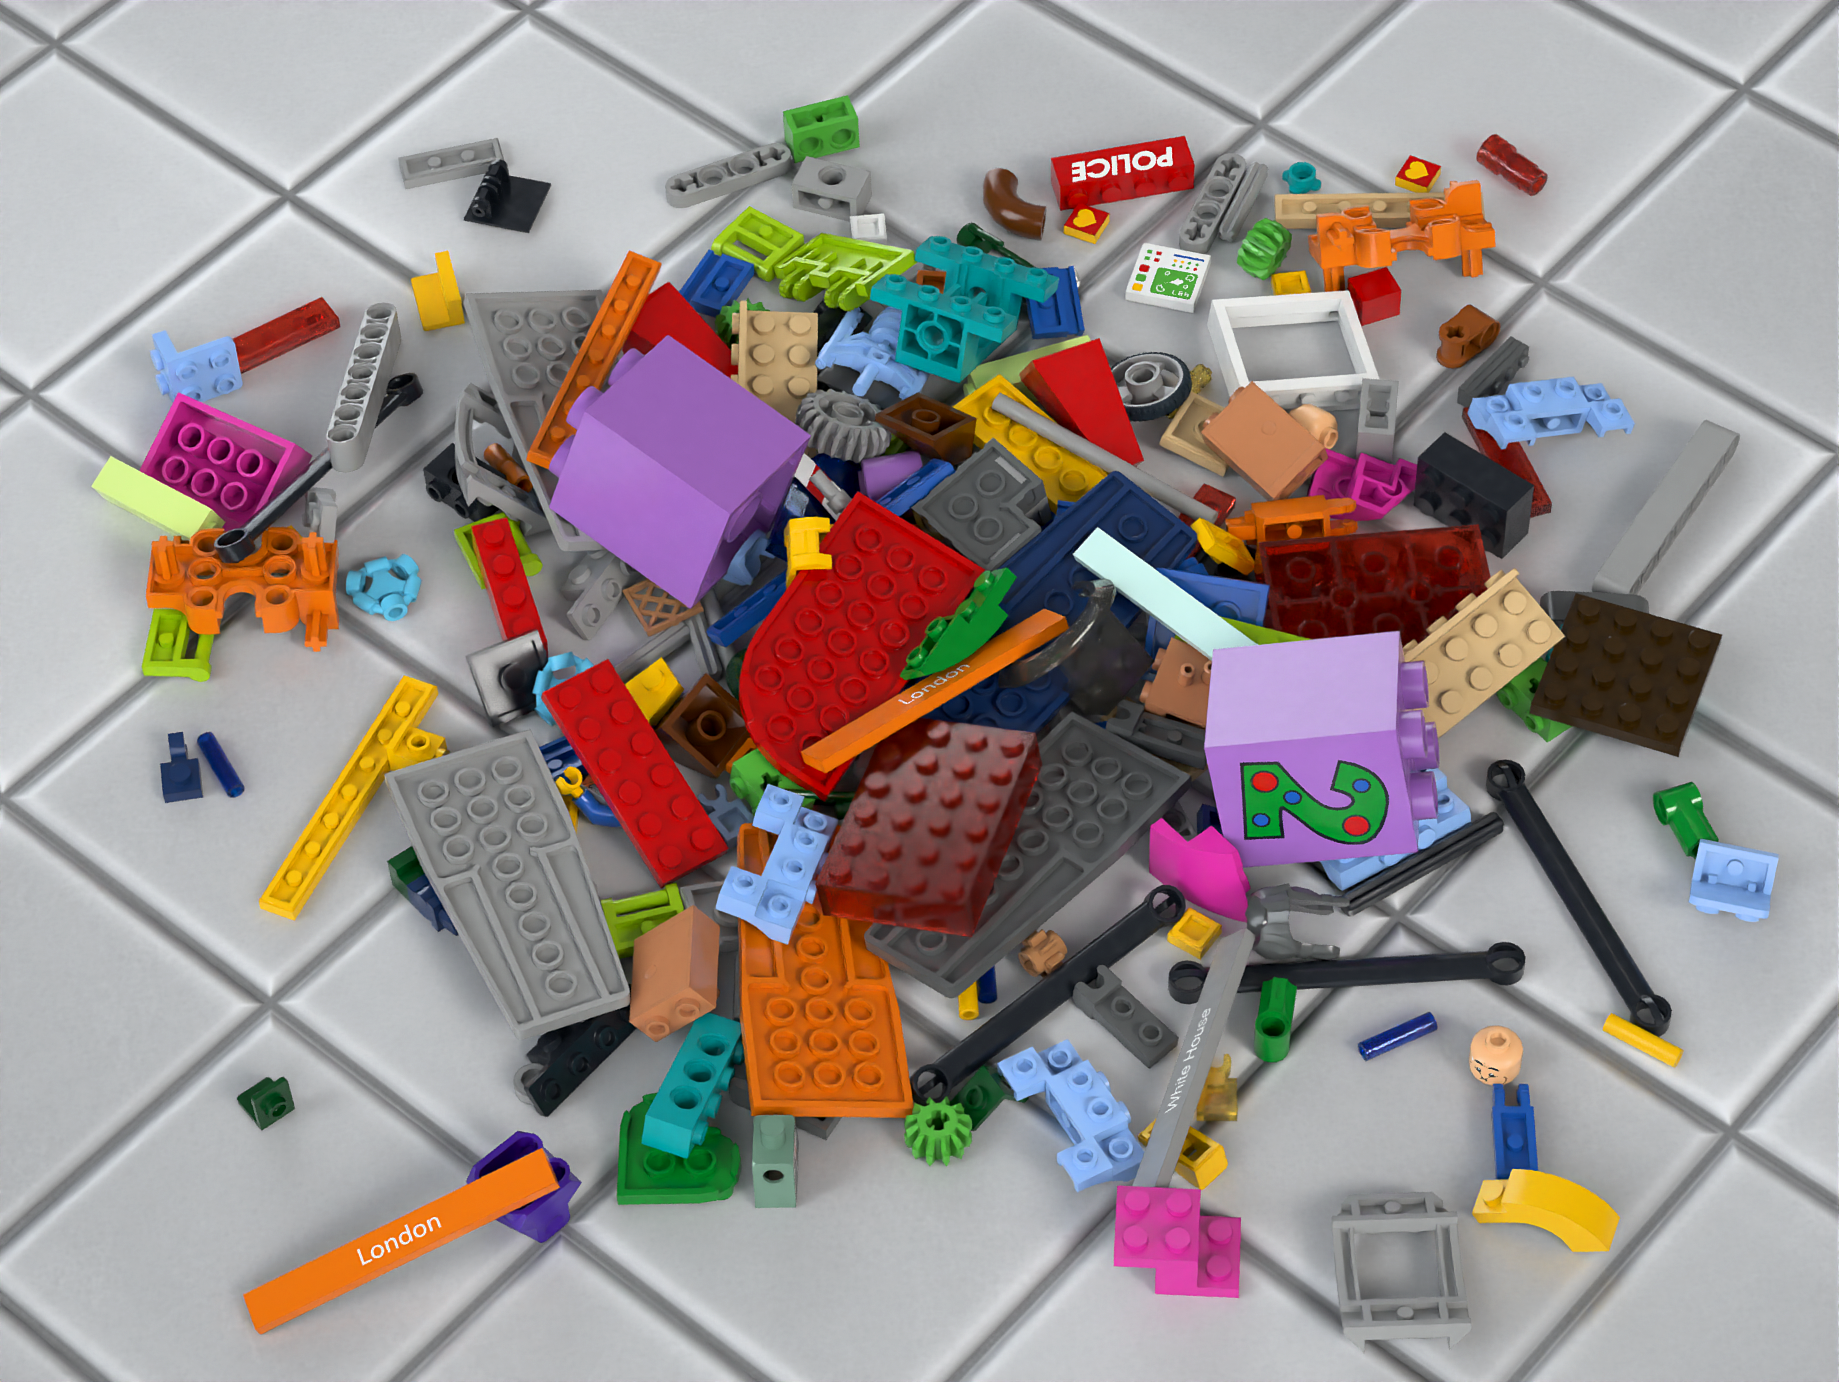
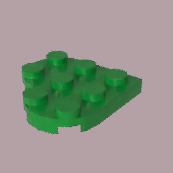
(664, 1178)

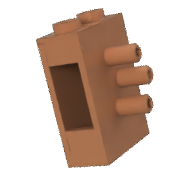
(1263, 443)
(1180, 685)
(674, 973)

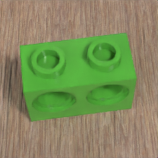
(821, 128)

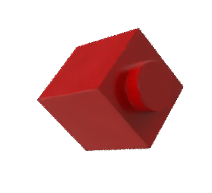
(1375, 295)

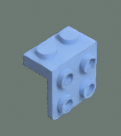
(196, 372)
(1733, 880)

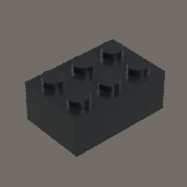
(1471, 489)

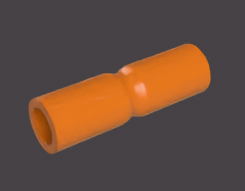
(504, 462)

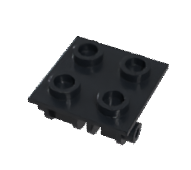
(507, 199)

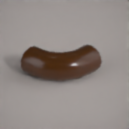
(1008, 209)

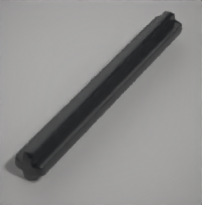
(1423, 863)

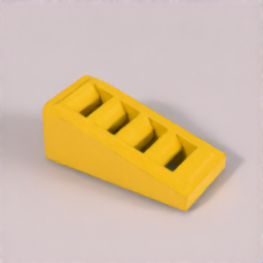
(1202, 1165)

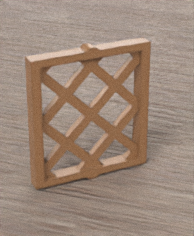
(672, 619)

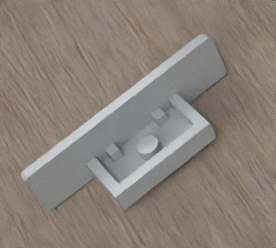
(596, 589)

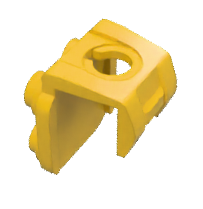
(802, 543)

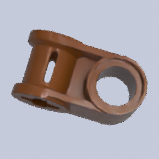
(1465, 336)

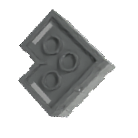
(986, 507)

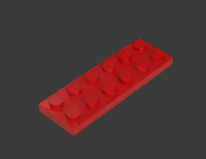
(634, 773)

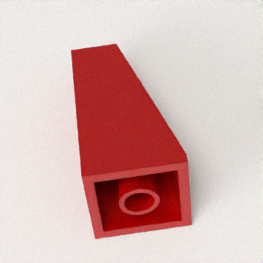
(670, 314)
(1084, 397)

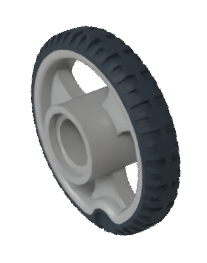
(1145, 385)

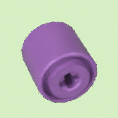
(885, 472)

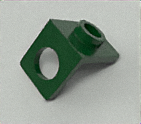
(983, 1095)
(267, 1101)

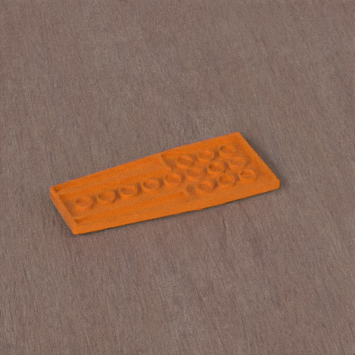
(817, 1013)

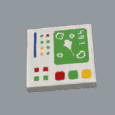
(1168, 277)

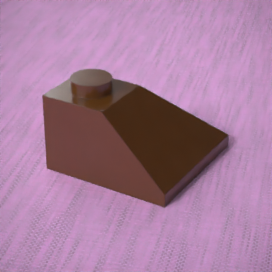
(931, 428)
(703, 728)

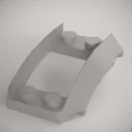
(481, 483)
(1400, 1317)

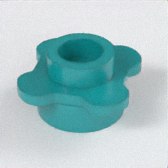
(1301, 178)

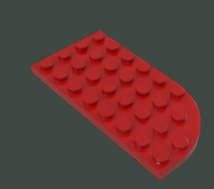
(845, 635)

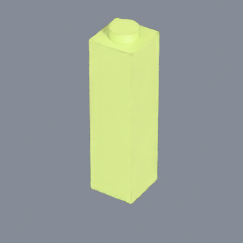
(1013, 365)
(154, 500)

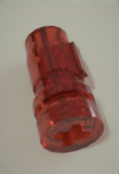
(1514, 167)

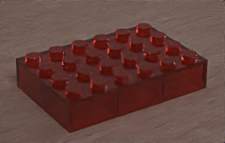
(1370, 581)
(930, 826)

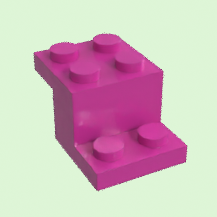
(1167, 1233)

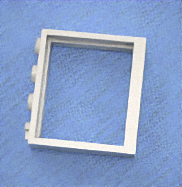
(1325, 392)

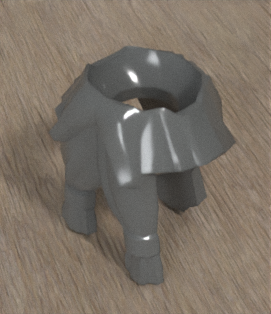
(1269, 916)

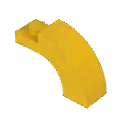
(1550, 1203)

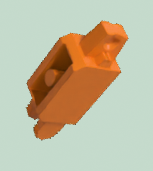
(1293, 519)

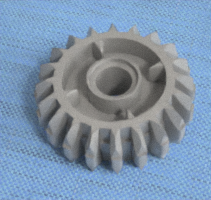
(842, 425)

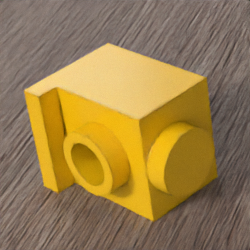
(414, 746)

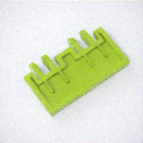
(840, 265)

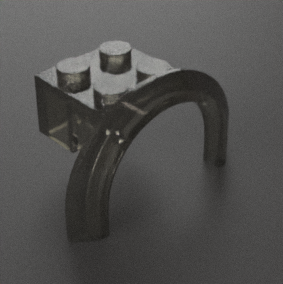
(1093, 654)

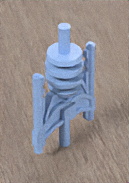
(872, 353)

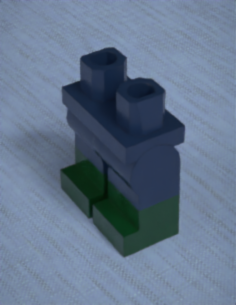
(414, 885)

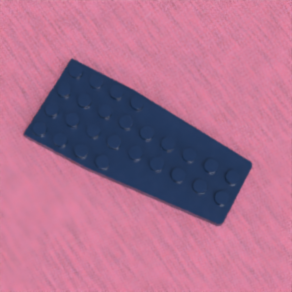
(1044, 581)

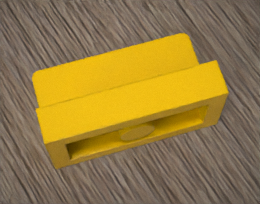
(438, 296)

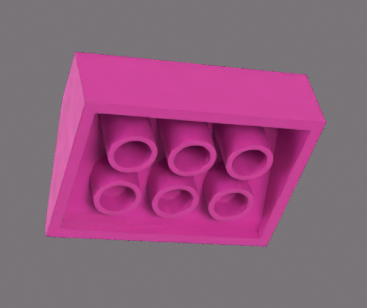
(221, 460)

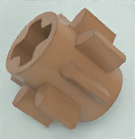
(1042, 953)

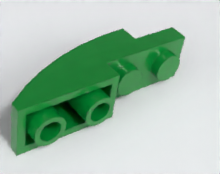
(960, 635)

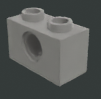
(831, 189)

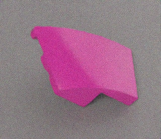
(1369, 481)
(1203, 869)

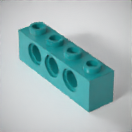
(694, 1085)

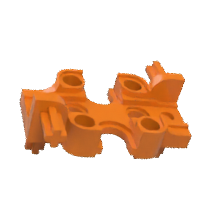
(1435, 227)
(303, 593)

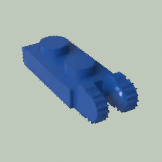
(1513, 1132)

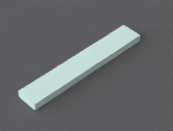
(1158, 595)

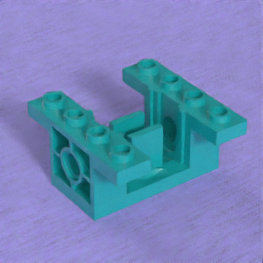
(963, 325)

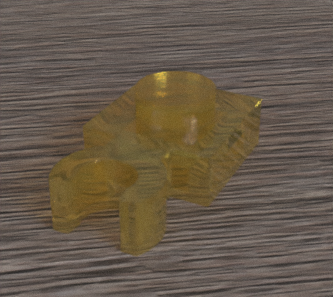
(1218, 1095)

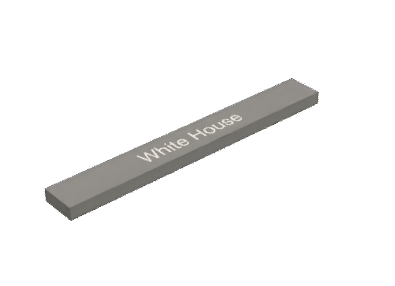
(1194, 1060)

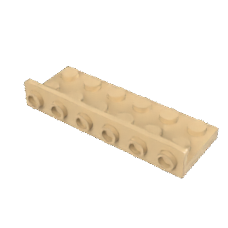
(776, 357)
(1481, 648)

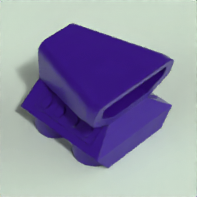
(546, 1214)

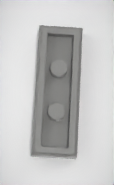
(449, 163)

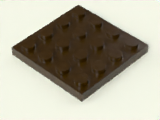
(1626, 674)

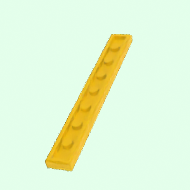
(345, 802)

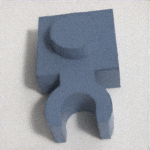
(726, 816)

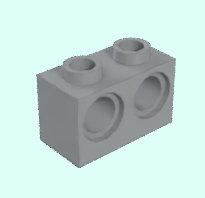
(1377, 418)

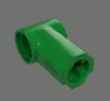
(1683, 811)
(1274, 1019)

